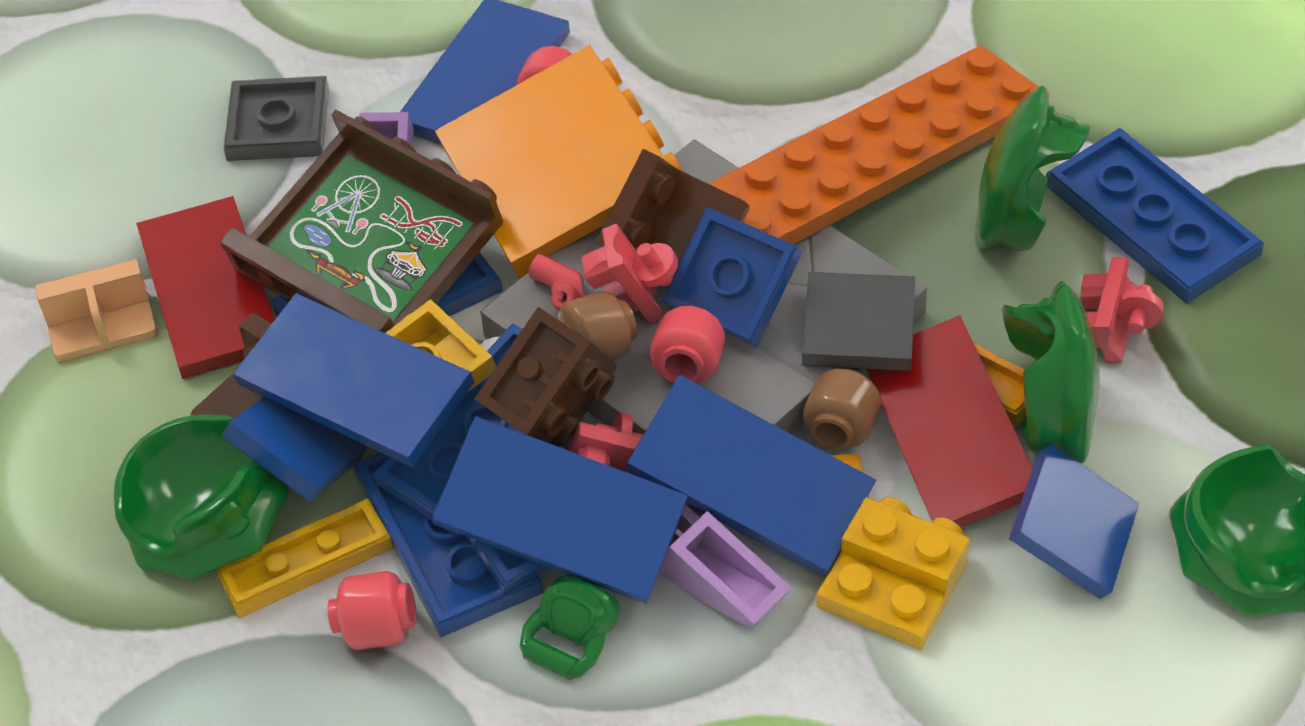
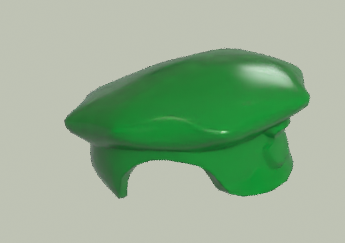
(1011, 181)
(1065, 379)
(193, 498)
(1245, 532)

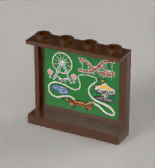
(369, 229)

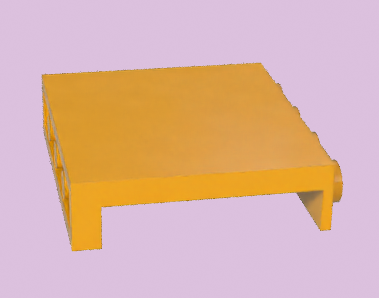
(553, 153)

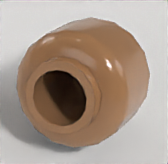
(602, 321)
(841, 409)

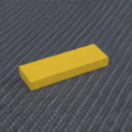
(304, 558)

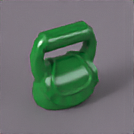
(576, 613)

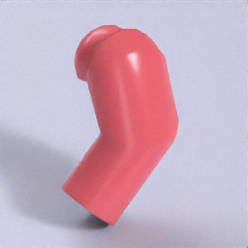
(564, 281)

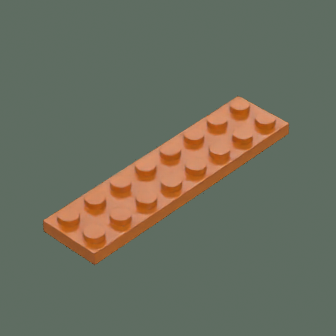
(878, 146)

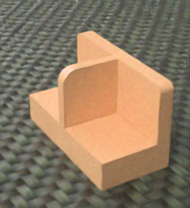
(96, 310)

